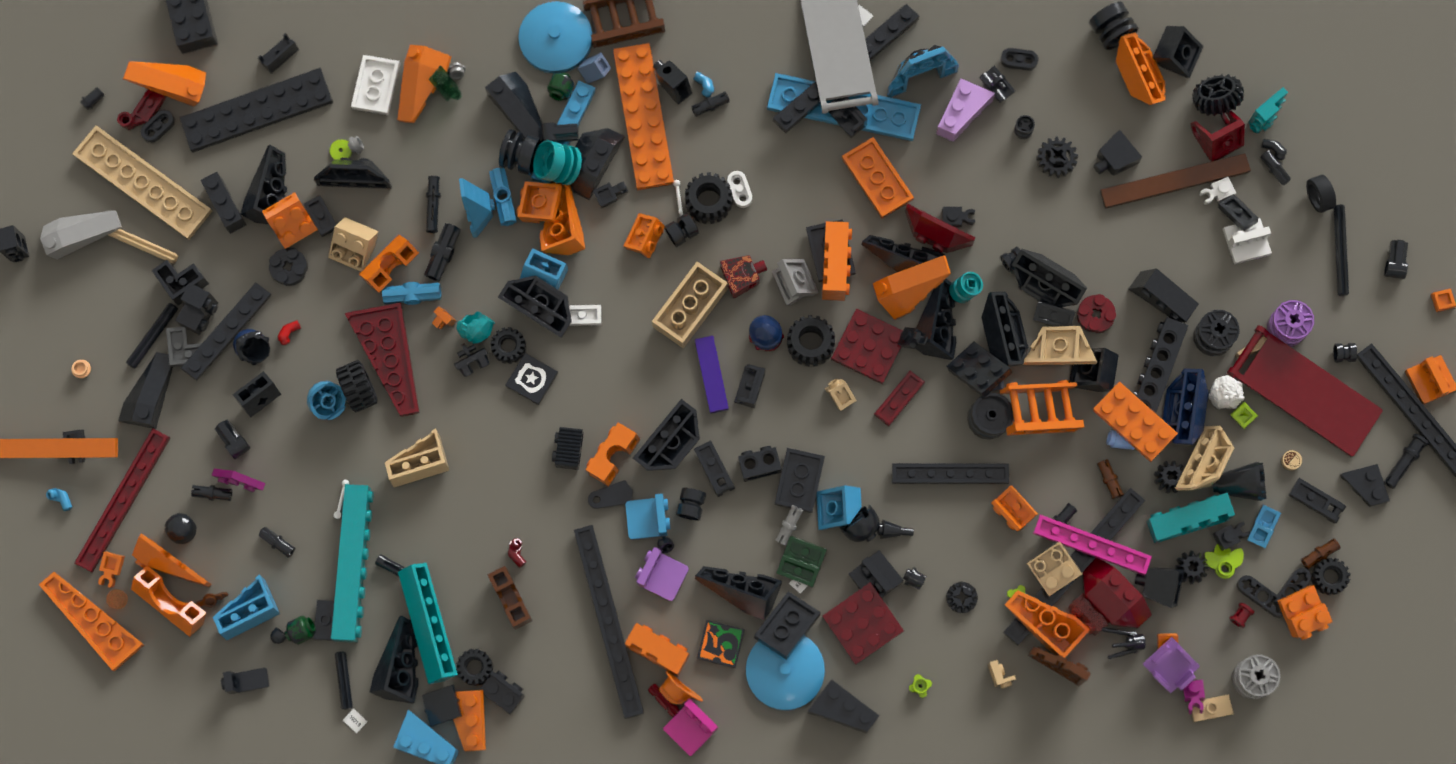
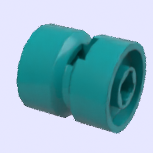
(966, 287)

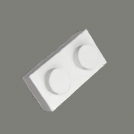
(585, 315)

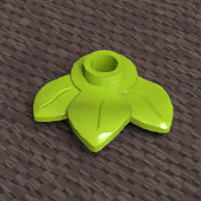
(1226, 558)

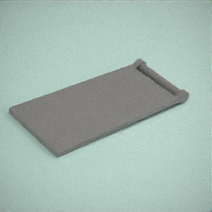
(838, 53)

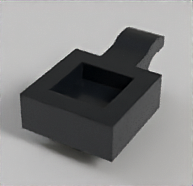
(607, 194)
(911, 337)

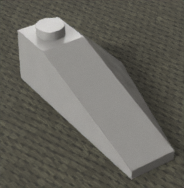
(75, 232)

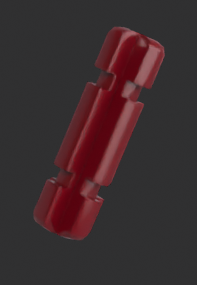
(672, 709)

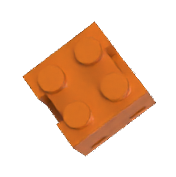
(289, 220)

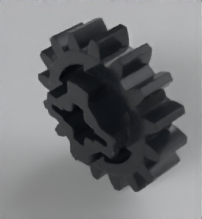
(1062, 162)

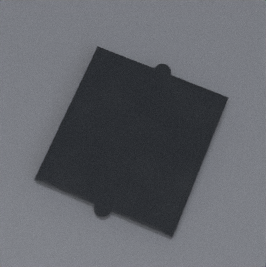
(442, 705)

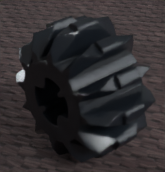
(1166, 470)
(1199, 570)

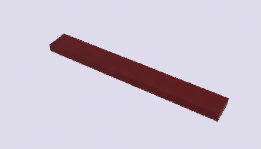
(122, 500)

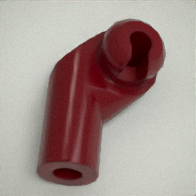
(514, 552)

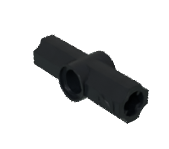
(442, 252)

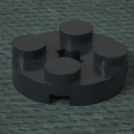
(290, 256)

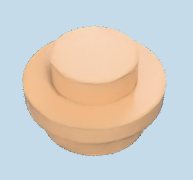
(81, 369)

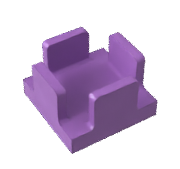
(1172, 666)

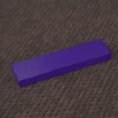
(711, 374)

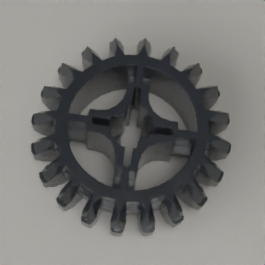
(1218, 95)

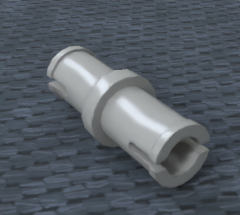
(789, 525)

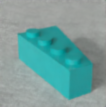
(1190, 518)

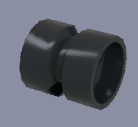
(681, 229)
(691, 503)

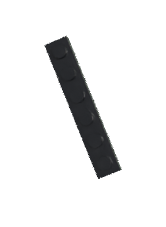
(226, 331)
(950, 473)

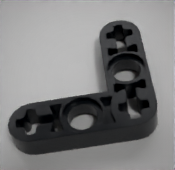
(1271, 609)

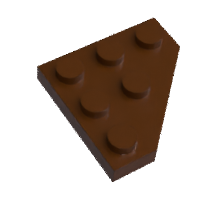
(1073, 672)

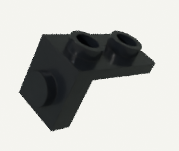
(245, 680)

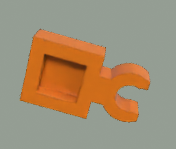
(110, 565)

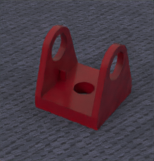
(1224, 140)

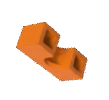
(396, 253)
(619, 439)

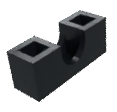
(223, 202)

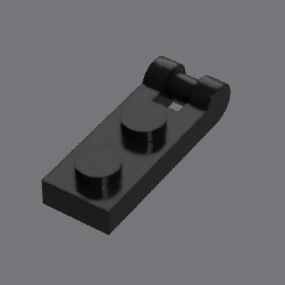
(714, 467)
(1316, 500)

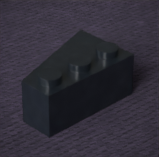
(1164, 295)
(843, 708)

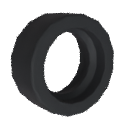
(1321, 193)

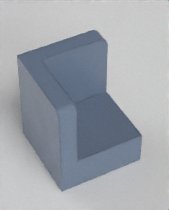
(594, 68)

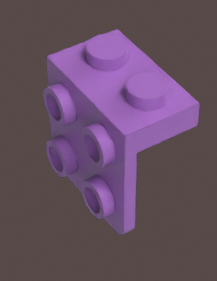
(661, 574)

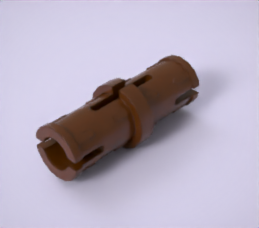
(1110, 479)
(1320, 553)

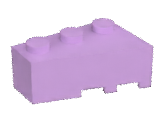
(963, 108)

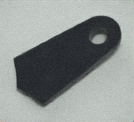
(611, 495)

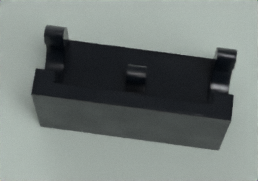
(278, 54)
(849, 119)
(750, 386)

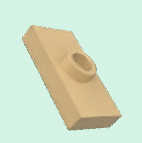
(1213, 708)

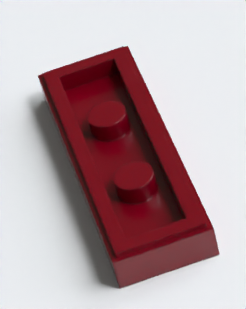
(899, 398)

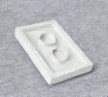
(375, 85)

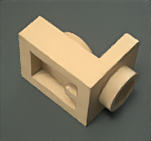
(840, 393)
(997, 672)

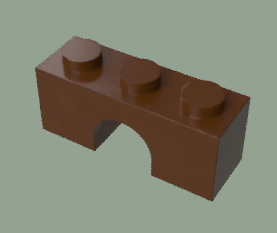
(510, 597)

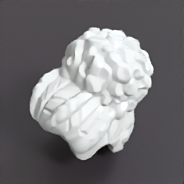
(1226, 393)

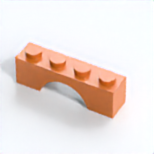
(151, 588)

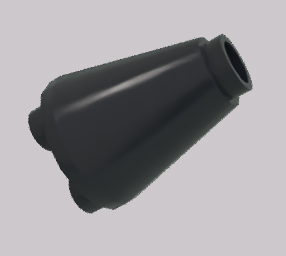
(1243, 482)

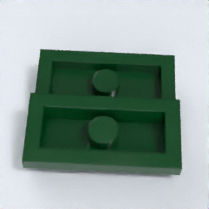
(801, 561)

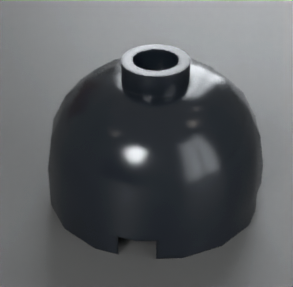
(862, 526)

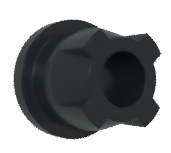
(914, 578)

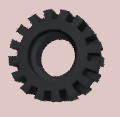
(508, 356)
(1343, 576)
(471, 655)

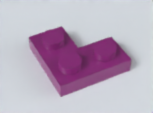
(234, 478)

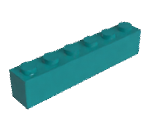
(427, 623)

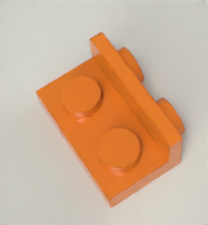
(644, 235)

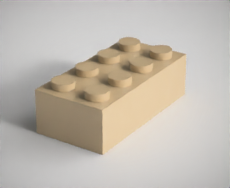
(690, 305)

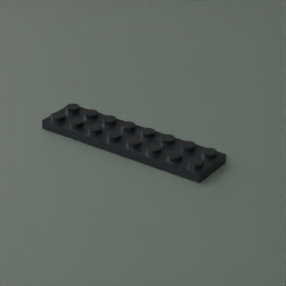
(256, 110)

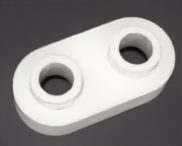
(740, 190)

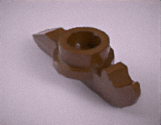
(210, 600)

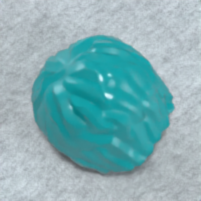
(475, 327)

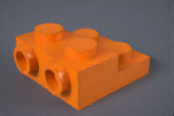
(539, 202)
(1304, 613)

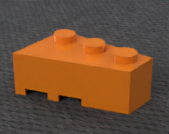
(657, 649)

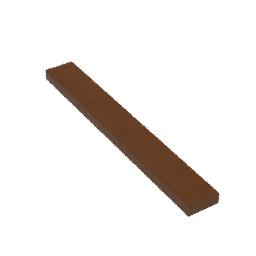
(1175, 181)

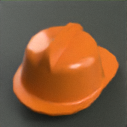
(676, 691)

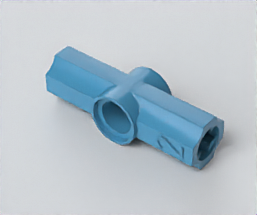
(504, 207)
(411, 293)

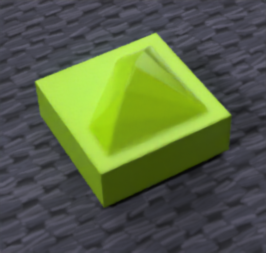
(1243, 415)

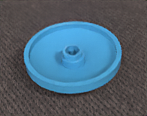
(555, 37)
(785, 682)

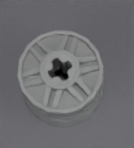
(1245, 679)

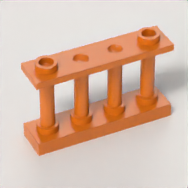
(1036, 426)

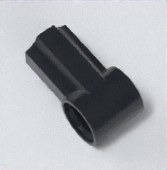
(559, 133)
(1396, 264)
(234, 443)

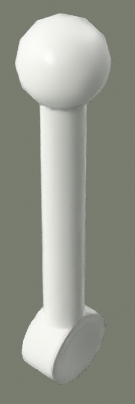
(677, 183)
(337, 514)

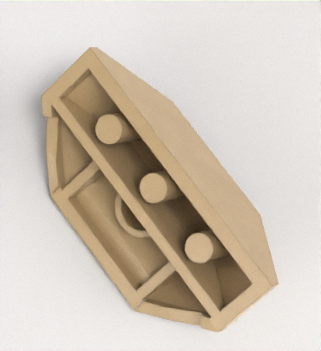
(1206, 460)

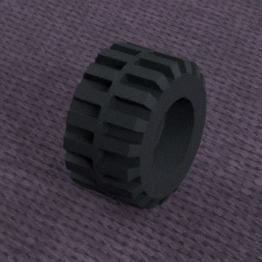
(703, 184)
(816, 326)
(356, 386)

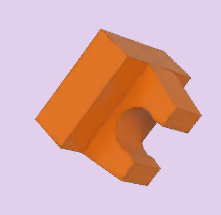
(443, 318)

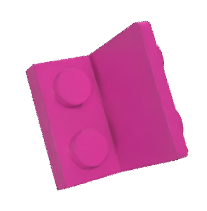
(690, 728)

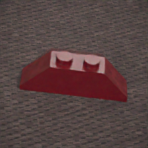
(936, 232)
(1114, 595)

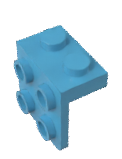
(647, 517)

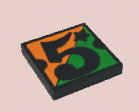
(720, 644)

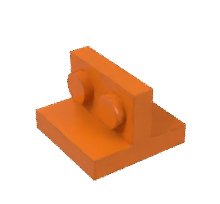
(1431, 379)

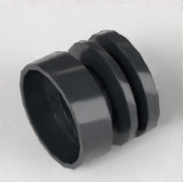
(1112, 24)
(515, 151)
(1209, 340)

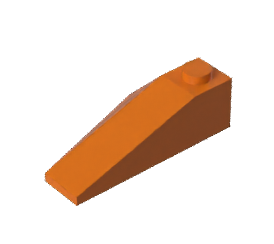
(171, 80)
(566, 233)
(905, 289)

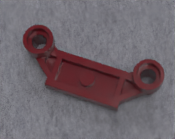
(143, 112)

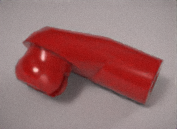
(285, 331)

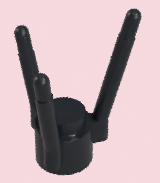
(1133, 642)

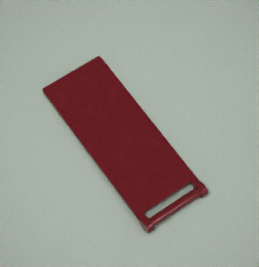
(1307, 392)

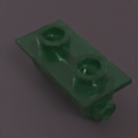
(445, 84)

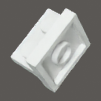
(1249, 243)

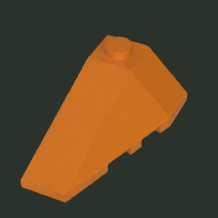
(416, 87)
(160, 560)
(1051, 626)

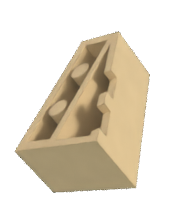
(418, 461)

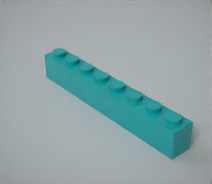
(351, 563)

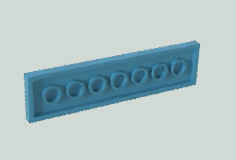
(888, 118)

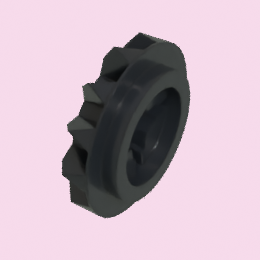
(956, 604)

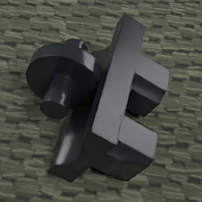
(997, 83)
(464, 366)

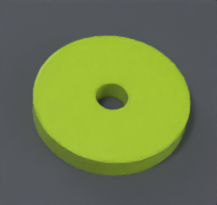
(336, 146)

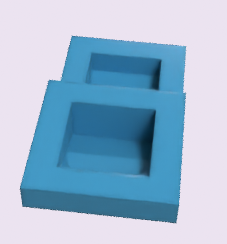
(1263, 526)

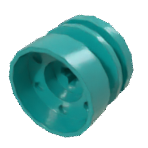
(557, 162)

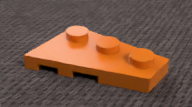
(472, 722)

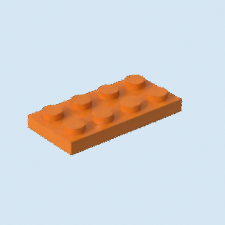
(877, 177)
(1135, 421)

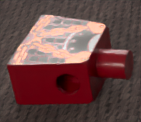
(741, 274)

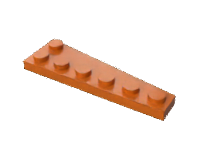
(102, 632)

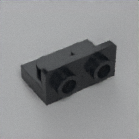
(501, 692)

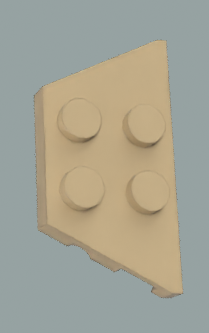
(1060, 347)

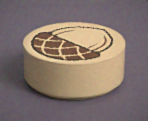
(1291, 460)

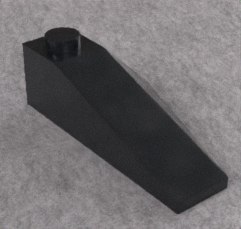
(515, 101)
(266, 185)
(898, 255)
(938, 324)
(147, 396)
(748, 593)
(396, 670)

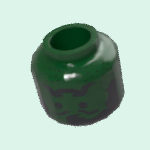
(560, 86)
(300, 629)

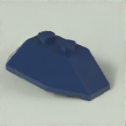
(1187, 405)

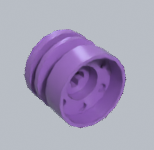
(1283, 329)

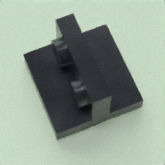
(878, 572)

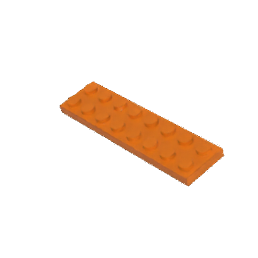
(643, 116)

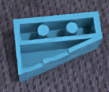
(247, 610)
(423, 742)

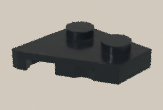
(1368, 484)

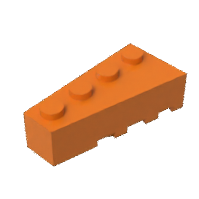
(835, 261)

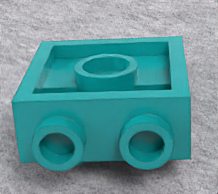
(1266, 114)

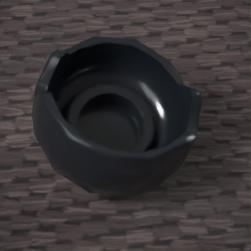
(180, 528)

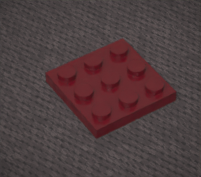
(868, 346)
(863, 623)

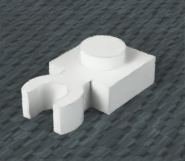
(1220, 190)

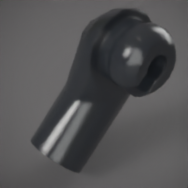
(1276, 146)

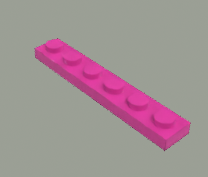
(1092, 545)

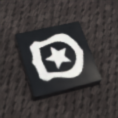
(531, 379)

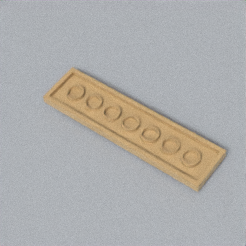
(142, 182)

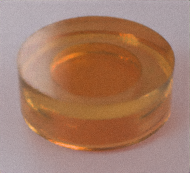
(116, 599)

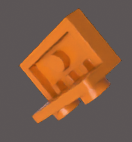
(1014, 509)

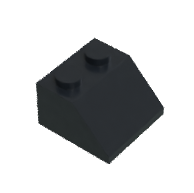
(1178, 51)
(1098, 376)

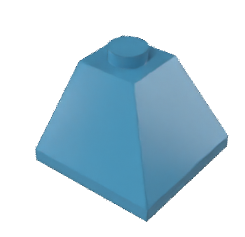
(837, 506)

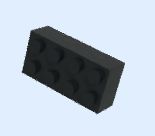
(191, 24)

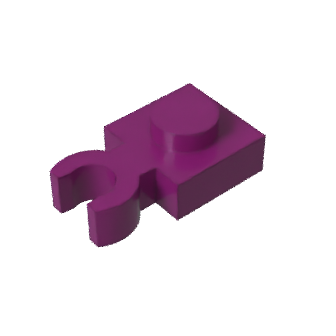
(1194, 694)

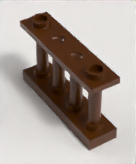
(619, 33)

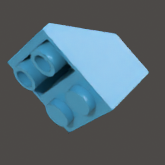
(545, 267)

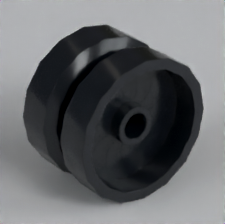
(983, 409)

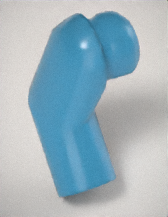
(706, 82)
(59, 496)

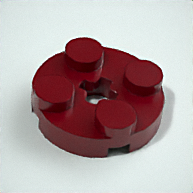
(1098, 303)

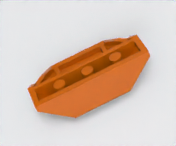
(1140, 70)

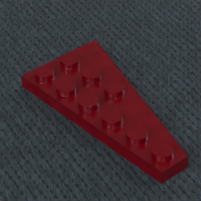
(386, 345)

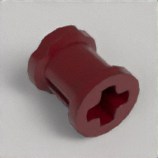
(1241, 615)

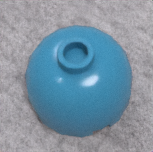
(326, 400)

